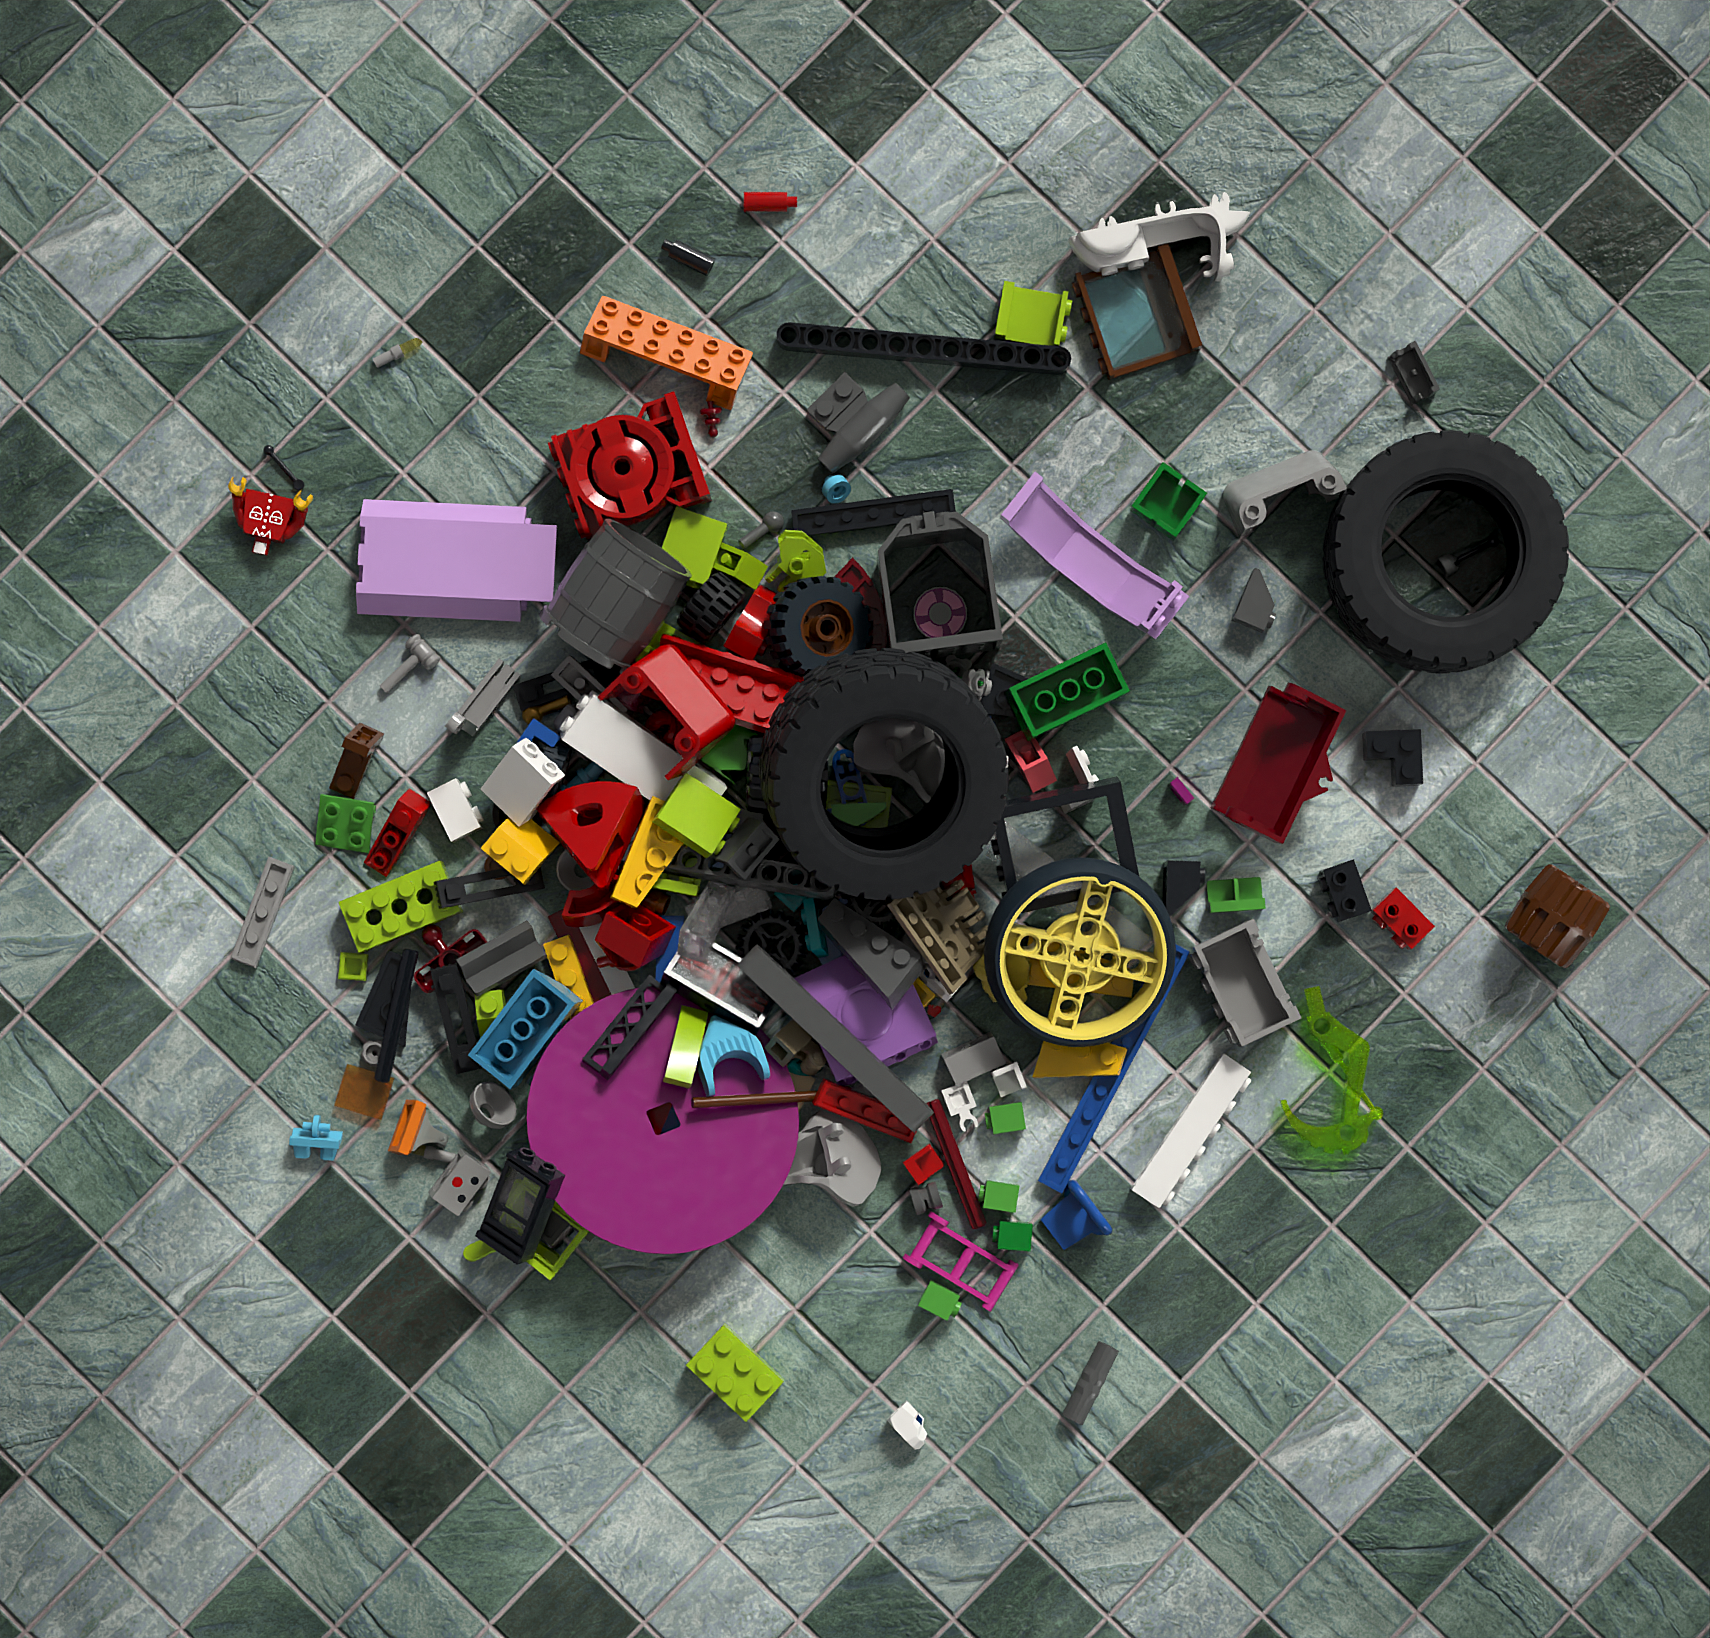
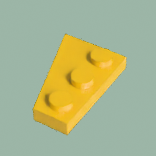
(1079, 1061)

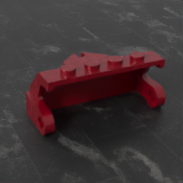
(1279, 761)

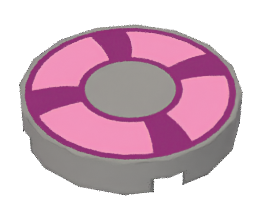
(940, 612)

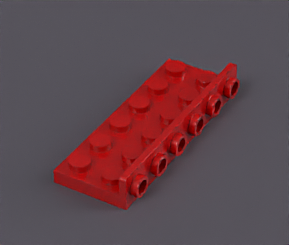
(742, 684)

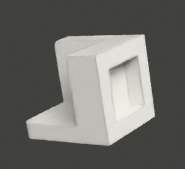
(1008, 1079)

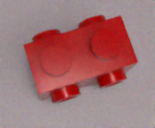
(1404, 915)

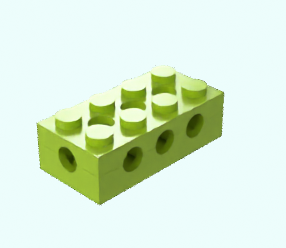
(384, 897)

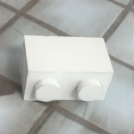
(455, 809)

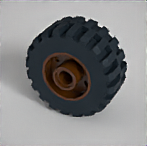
(816, 623)

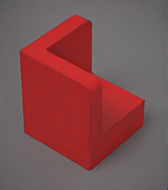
(923, 1164)

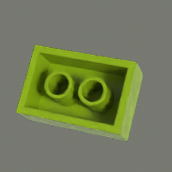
(735, 1372)

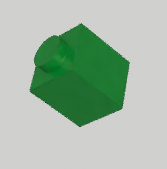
(1013, 1235)

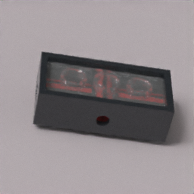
(720, 988)

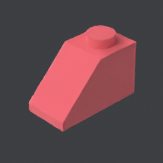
(1031, 761)

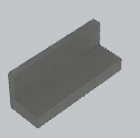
(501, 958)

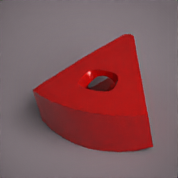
(594, 824)

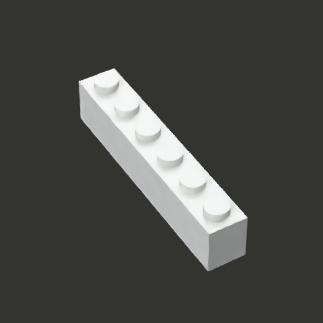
(1191, 1130)

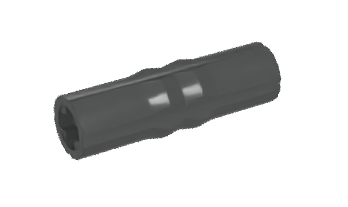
(1090, 1382)

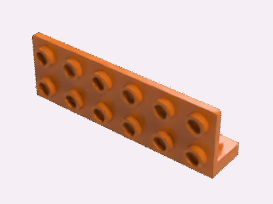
(667, 345)

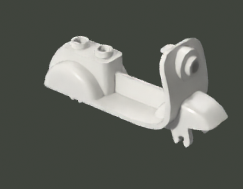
(1127, 242)

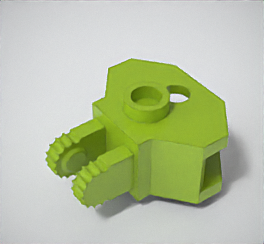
(795, 561)

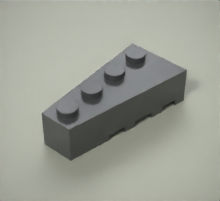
(874, 953)

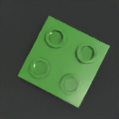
(345, 823)

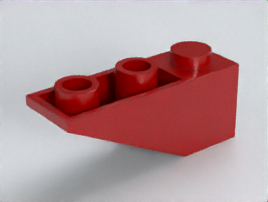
(397, 831)

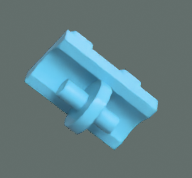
(315, 1135)

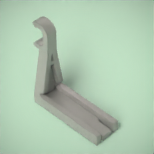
(483, 700)

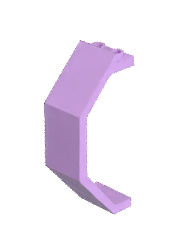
(1091, 559)

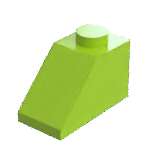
(740, 566)
(488, 1007)

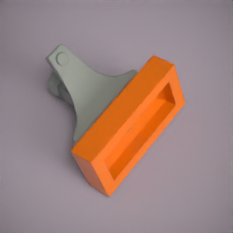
(415, 1130)

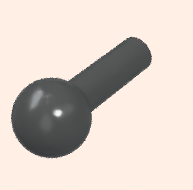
(771, 522)

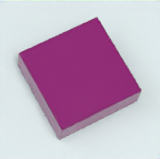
(1180, 791)

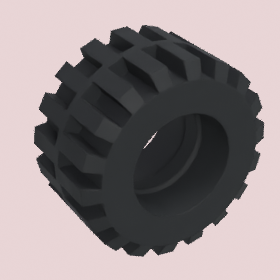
(710, 608)

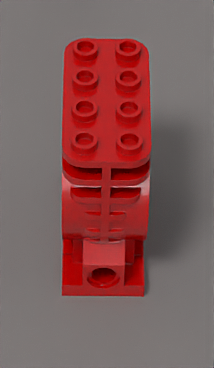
(575, 446)

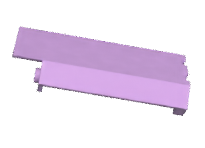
(452, 560)

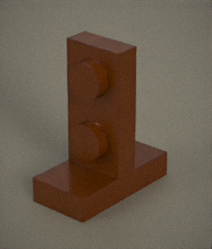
(354, 761)

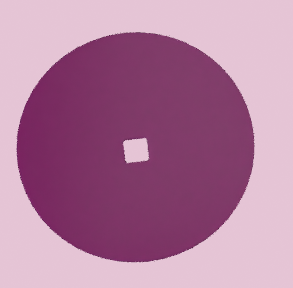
(645, 1187)

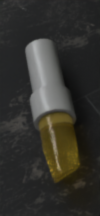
(397, 352)
(430, 1152)

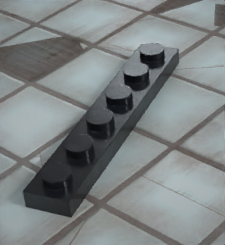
(870, 513)

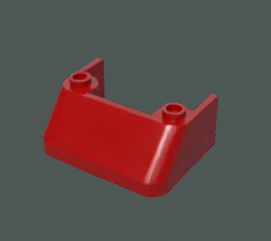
(686, 695)

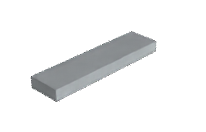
(262, 912)

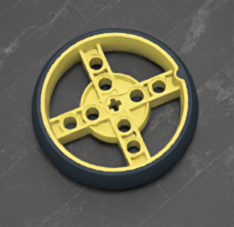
(1061, 1025)

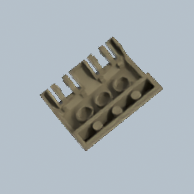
(939, 930)

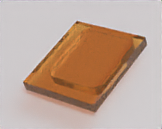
(362, 1093)

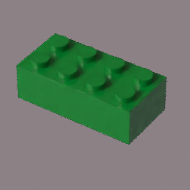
(1066, 691)

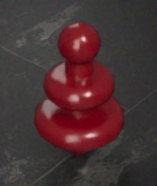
(712, 420)

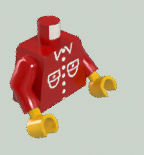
(267, 515)

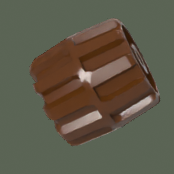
(1557, 916)

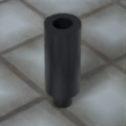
(689, 256)

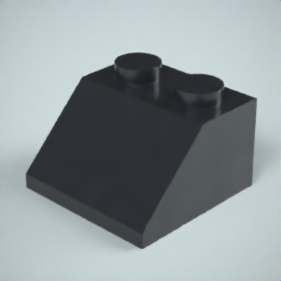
(1180, 883)

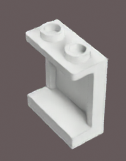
(522, 781)

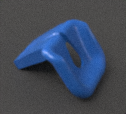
(1075, 1217)

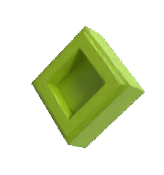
(353, 966)

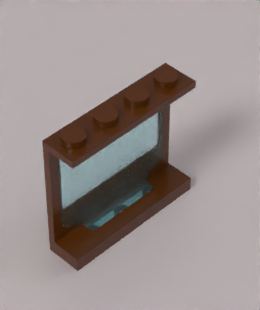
(1137, 315)

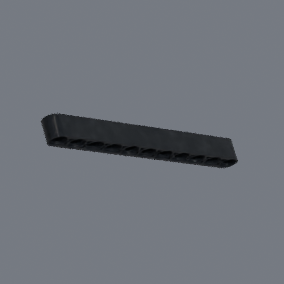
(936, 342)

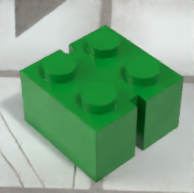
(1167, 501)

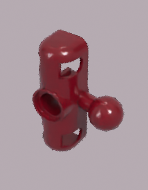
(432, 936)

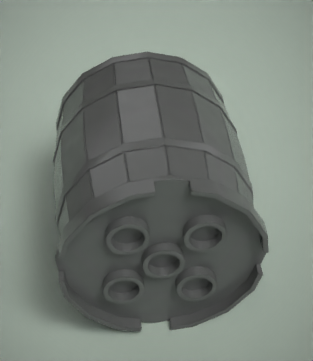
(616, 595)

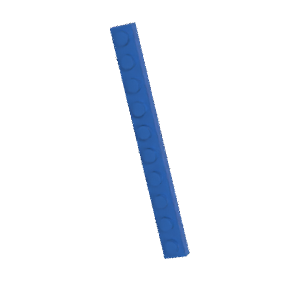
(1096, 1101)

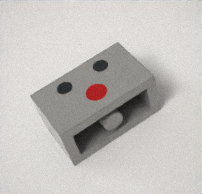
(460, 1182)

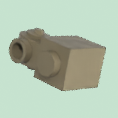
(796, 1042)

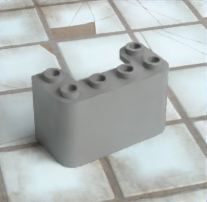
(1243, 984)

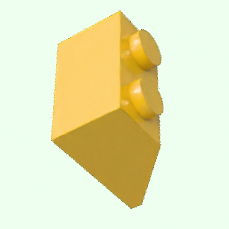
(520, 848)

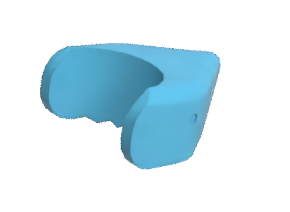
(727, 1041)

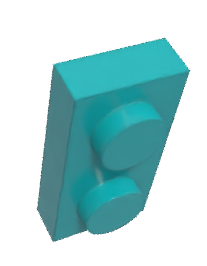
(815, 938)

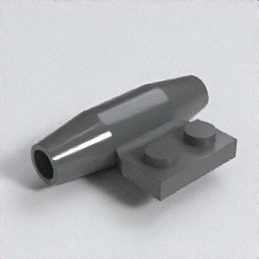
(854, 418)

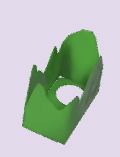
(730, 752)

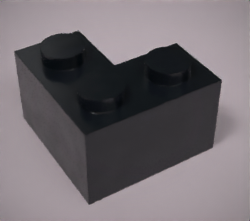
(1403, 750)

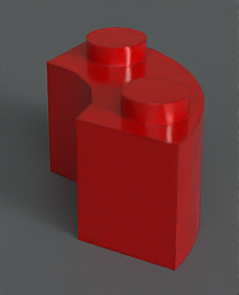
(748, 632)
(589, 905)

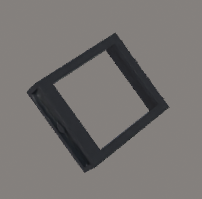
(1106, 787)

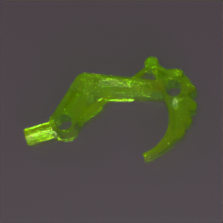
(1357, 1055)

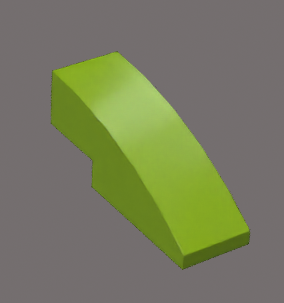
(685, 1047)

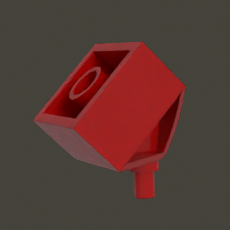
(632, 937)

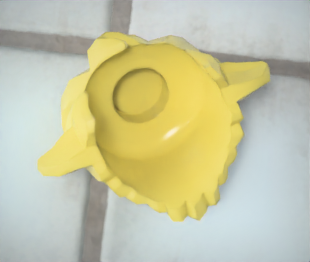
(1017, 970)

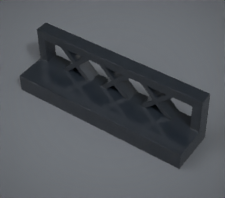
(635, 1035)

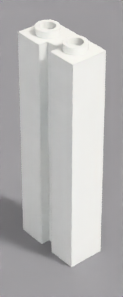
(628, 748)

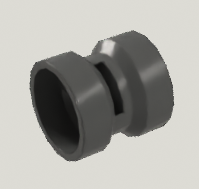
(926, 1198)

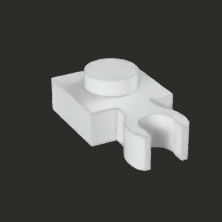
(960, 1100)

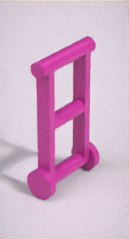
(940, 1223)

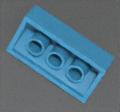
(525, 1028)

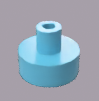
(836, 488)

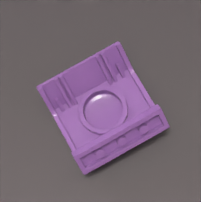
(855, 1004)

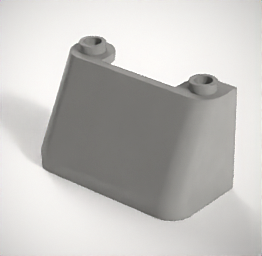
(1246, 494)

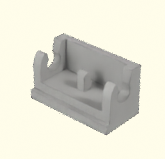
(973, 1058)

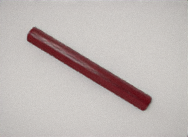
(956, 1165)

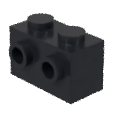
(1344, 891)

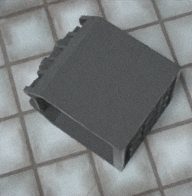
(932, 530)

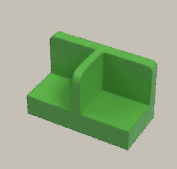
(1235, 895)

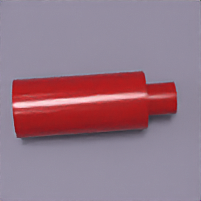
(768, 201)

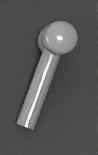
(420, 653)

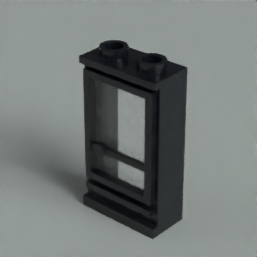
(520, 1205)

